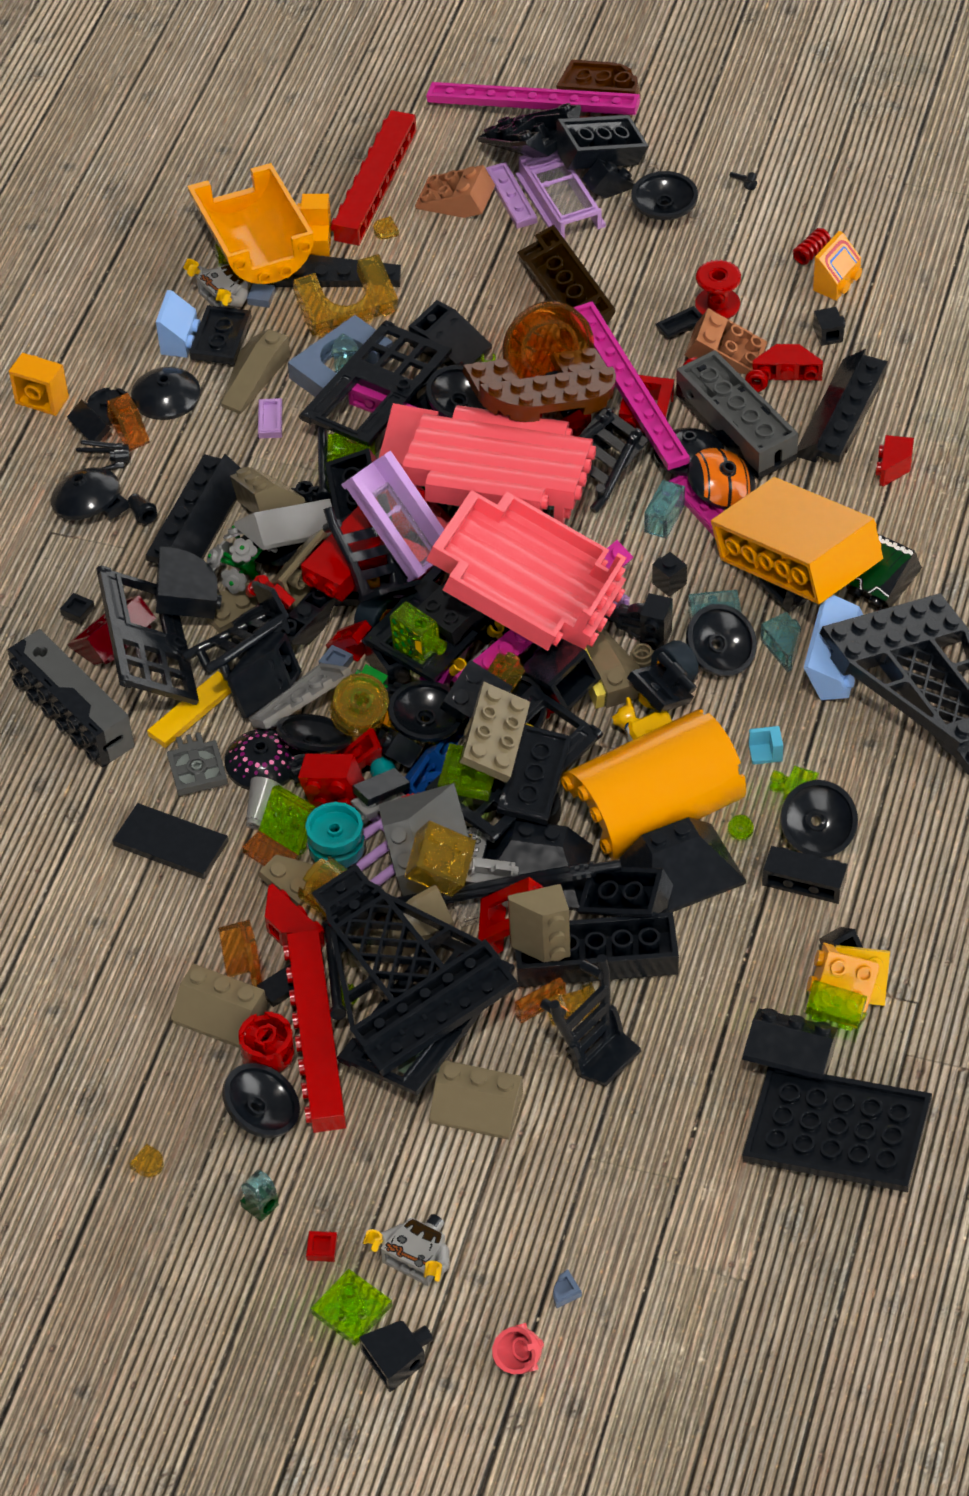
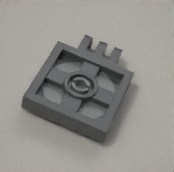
(196, 765)

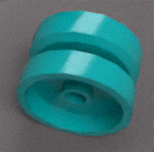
(335, 832)

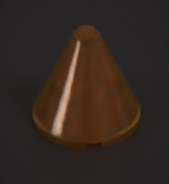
(542, 331)

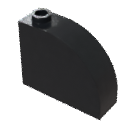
(185, 585)

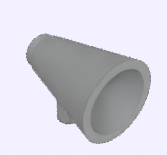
(258, 797)

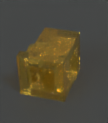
(507, 668)

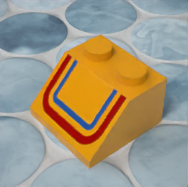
(836, 267)

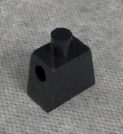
(395, 1352)

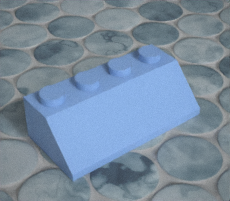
(820, 669)

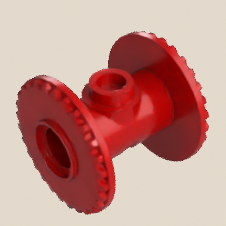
(717, 281)

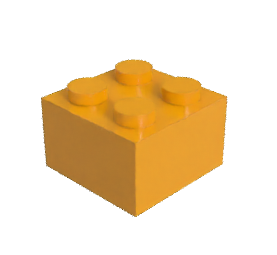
(38, 384)

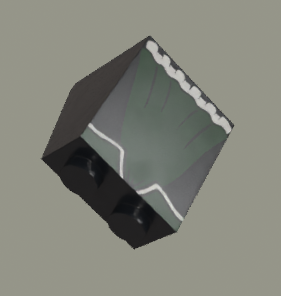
(888, 577)

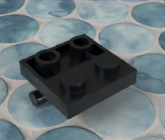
(663, 684)

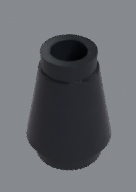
(143, 510)

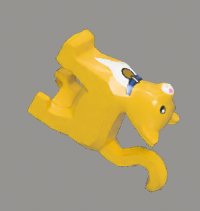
(634, 727)

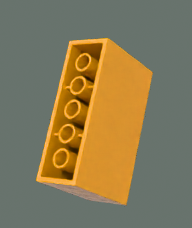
(797, 539)

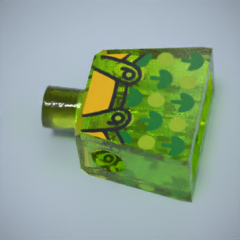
(415, 633)

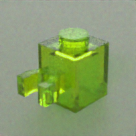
(784, 783)

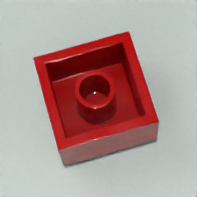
(329, 778)

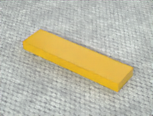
(186, 715)

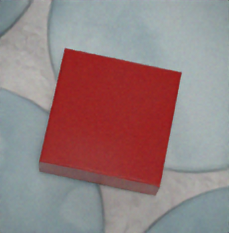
(321, 1246)

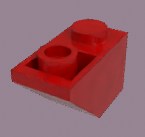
(895, 457)

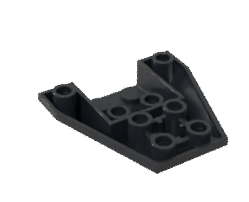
(529, 134)

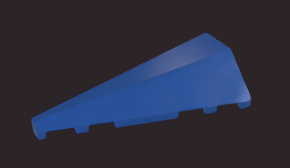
(430, 763)

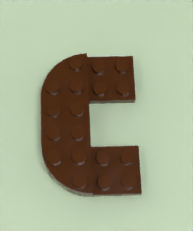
(598, 77)
(580, 383)

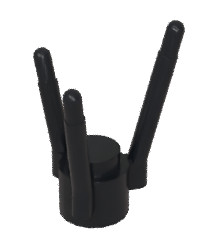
(118, 452)

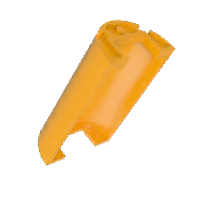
(257, 227)
(658, 780)

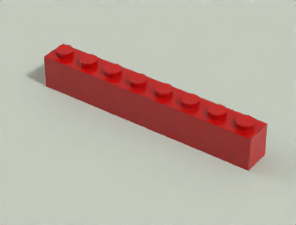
(374, 178)
(316, 1032)

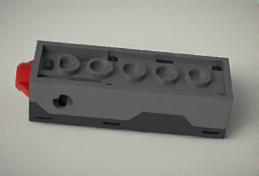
(736, 413)
(70, 698)

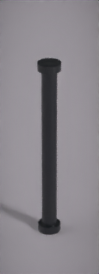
(323, 492)
(337, 1010)

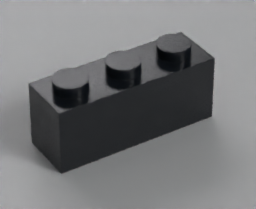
(805, 874)

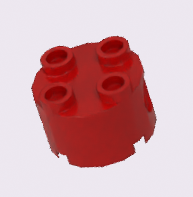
(267, 1041)

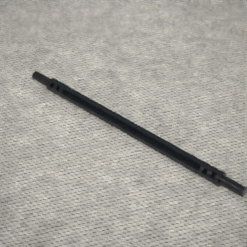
(543, 877)

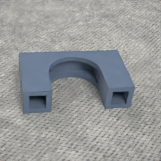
(309, 366)

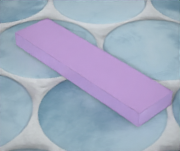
(512, 195)

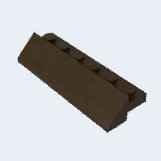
(562, 273)

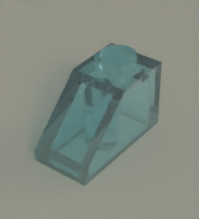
(782, 638)

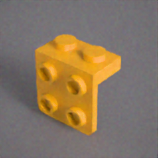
(844, 971)

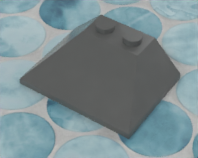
(406, 815)

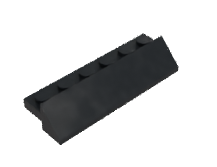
(842, 408)
(199, 509)

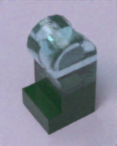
(258, 1192)

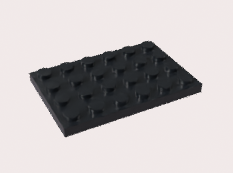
(838, 1128)

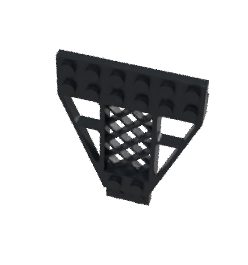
(916, 631)
(420, 1011)

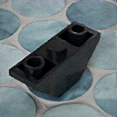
(309, 617)

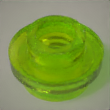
(740, 821)

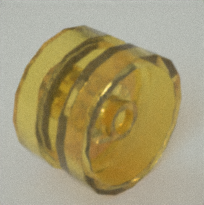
(360, 690)

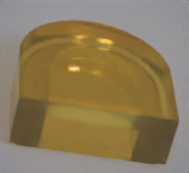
(385, 228)
(147, 1162)

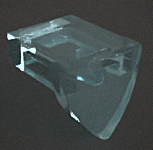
(343, 350)

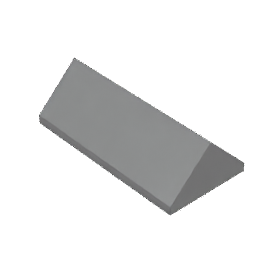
(284, 524)

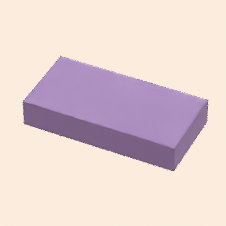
(270, 418)

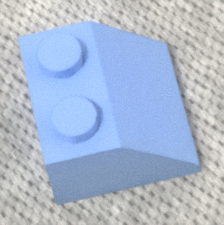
(176, 326)

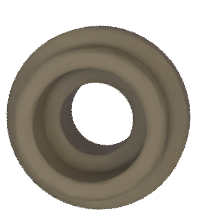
(642, 654)

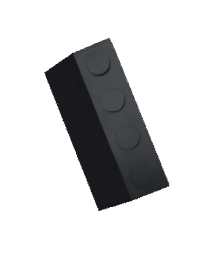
(605, 137)

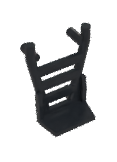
(628, 451)
(397, 578)
(264, 618)
(614, 1047)

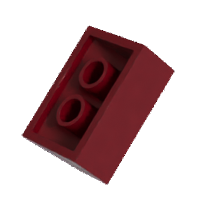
(95, 641)

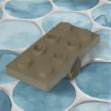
(494, 732)

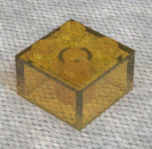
(440, 858)

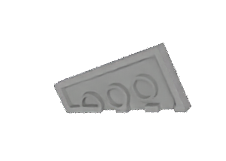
(302, 692)

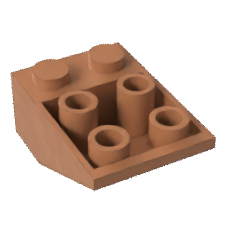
(457, 192)
(730, 340)

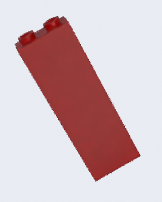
(327, 567)

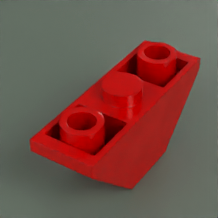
(789, 363)
(285, 917)

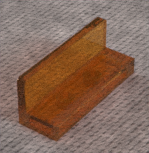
(240, 951)

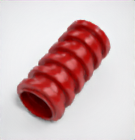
(811, 246)

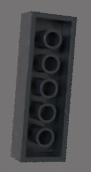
(631, 943)

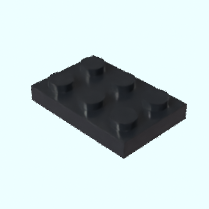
(220, 335)

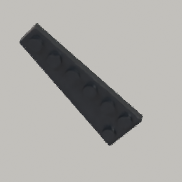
(336, 272)

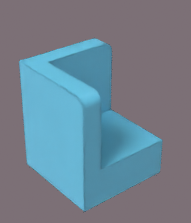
(765, 745)

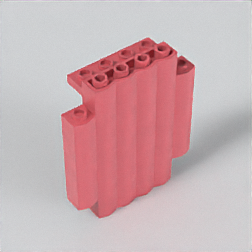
(499, 455)
(528, 571)

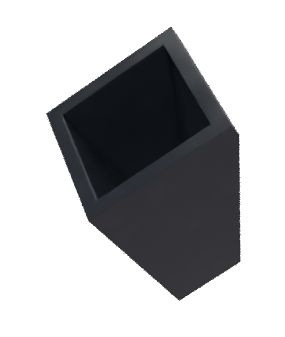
(563, 672)

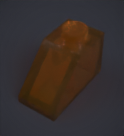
(127, 421)

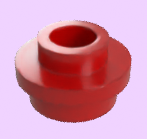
(756, 373)

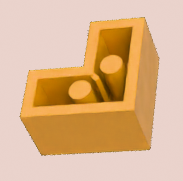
(318, 216)

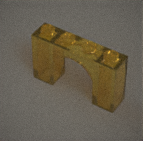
(325, 315)

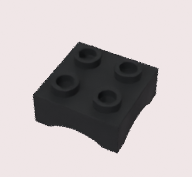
(450, 614)

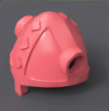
(517, 1350)

